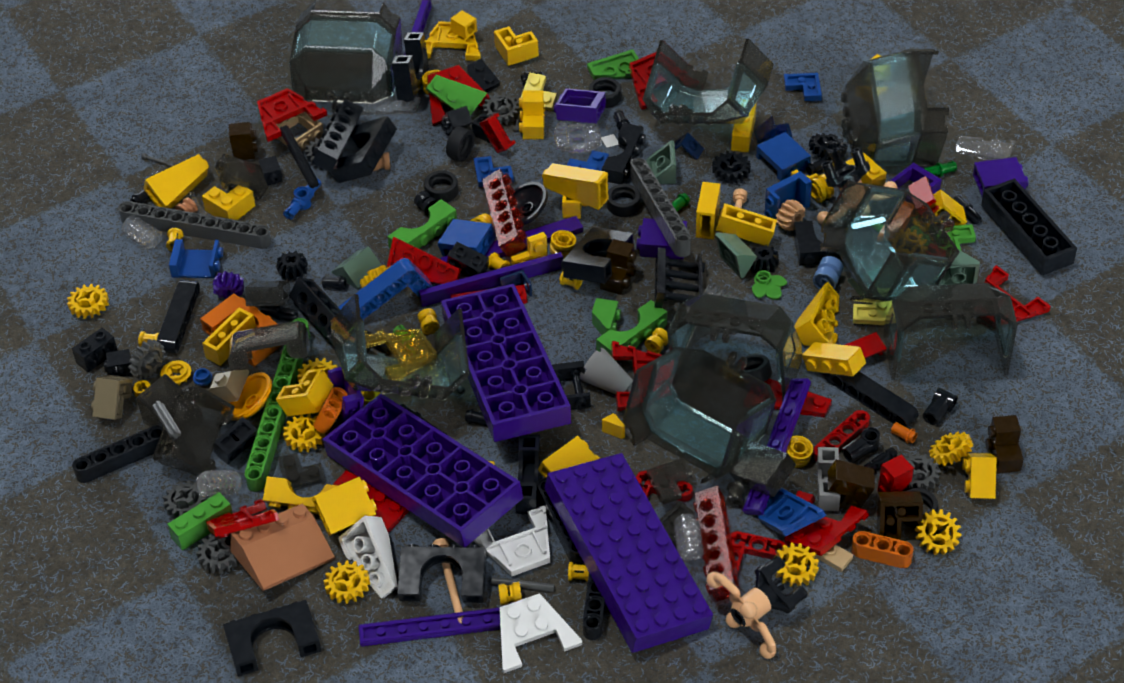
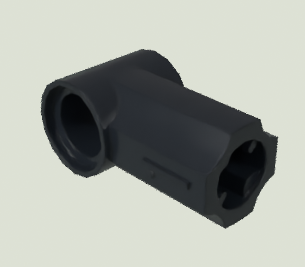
(941, 403)
(866, 443)

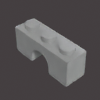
(826, 499)

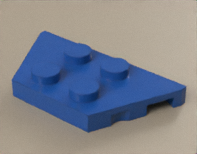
(789, 513)

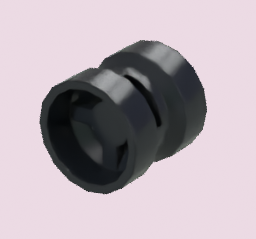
(424, 200)

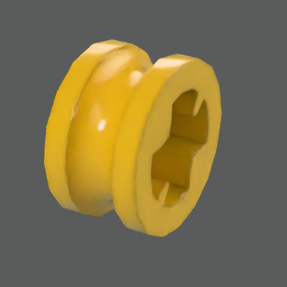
(139, 385)

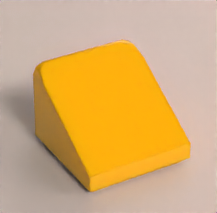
(613, 426)

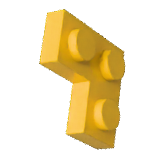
(536, 248)

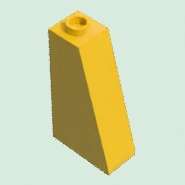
(176, 182)
(577, 183)

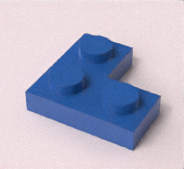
(805, 81)
(595, 161)
(484, 167)

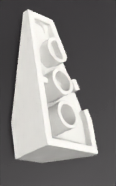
(370, 546)

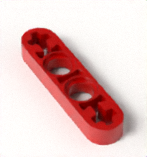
(843, 438)

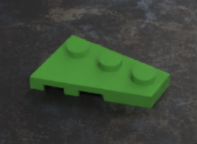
(613, 66)
(455, 94)

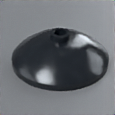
(531, 200)

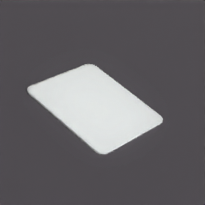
(610, 140)

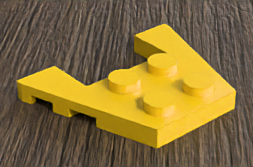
(443, 37)

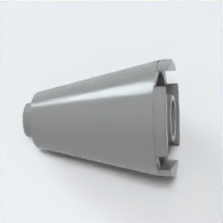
(606, 373)

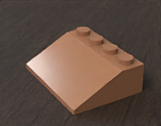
(281, 548)

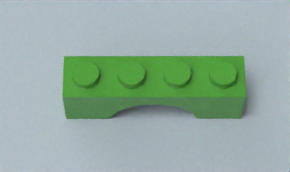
(440, 217)
(648, 320)

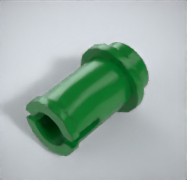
(681, 201)

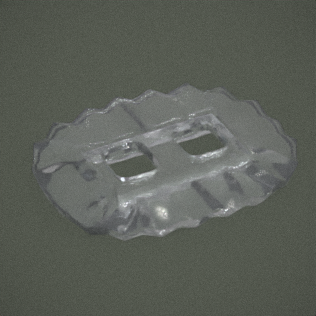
(564, 139)

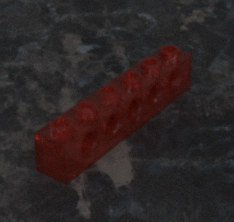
(504, 212)
(716, 539)

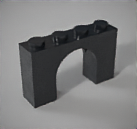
(410, 67)
(373, 139)
(808, 245)
(583, 259)
(417, 560)
(292, 618)

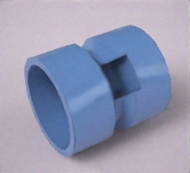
(828, 271)

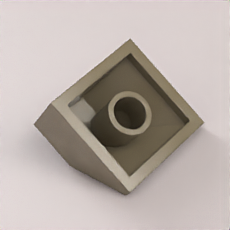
(229, 384)

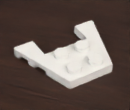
(522, 550)
(529, 621)

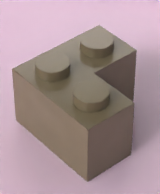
(110, 396)

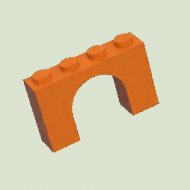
(221, 312)

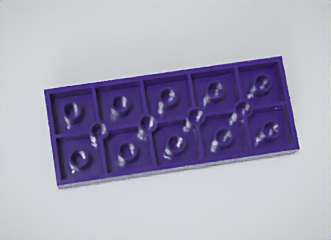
(508, 364)
(423, 469)
(628, 552)

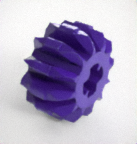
(228, 283)

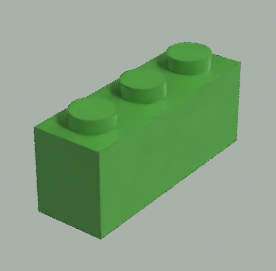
(192, 525)

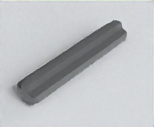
(166, 420)

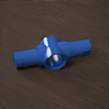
(301, 200)

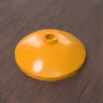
(253, 396)

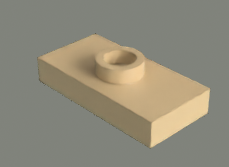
(836, 558)

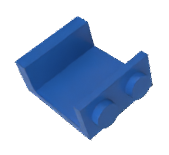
(194, 262)

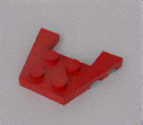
(640, 73)
(456, 74)
(284, 106)
(1022, 312)
(639, 359)
(228, 523)
(825, 532)

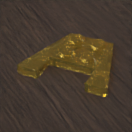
(407, 346)

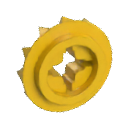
(177, 367)

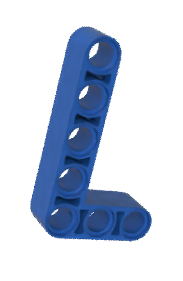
(389, 284)

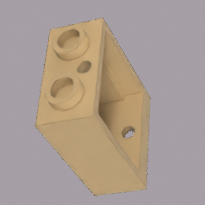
(315, 129)

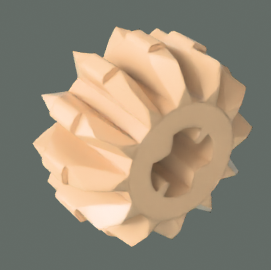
(790, 212)

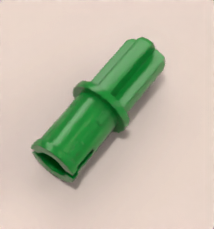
(940, 169)

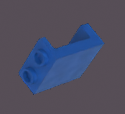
(783, 155)
(794, 187)
(472, 234)

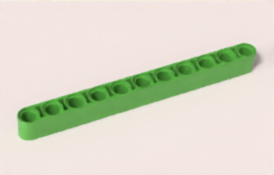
(271, 422)

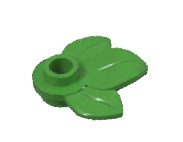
(768, 285)

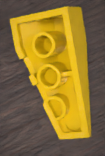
(818, 319)

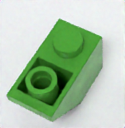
(605, 315)

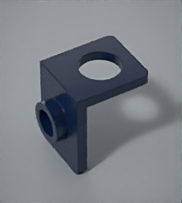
(689, 145)
(517, 278)

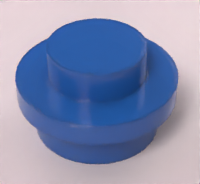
(202, 377)

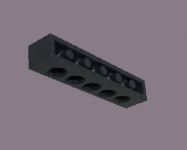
(336, 135)
(315, 305)

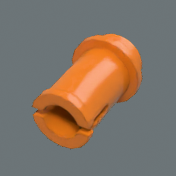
(903, 432)

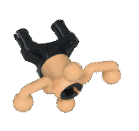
(843, 172)
(758, 601)

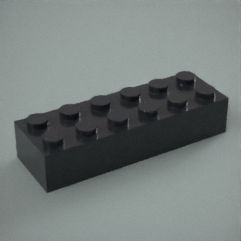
(1029, 226)

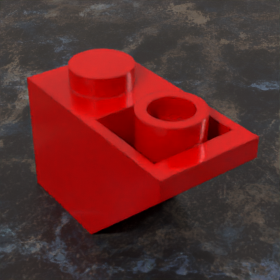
(895, 475)

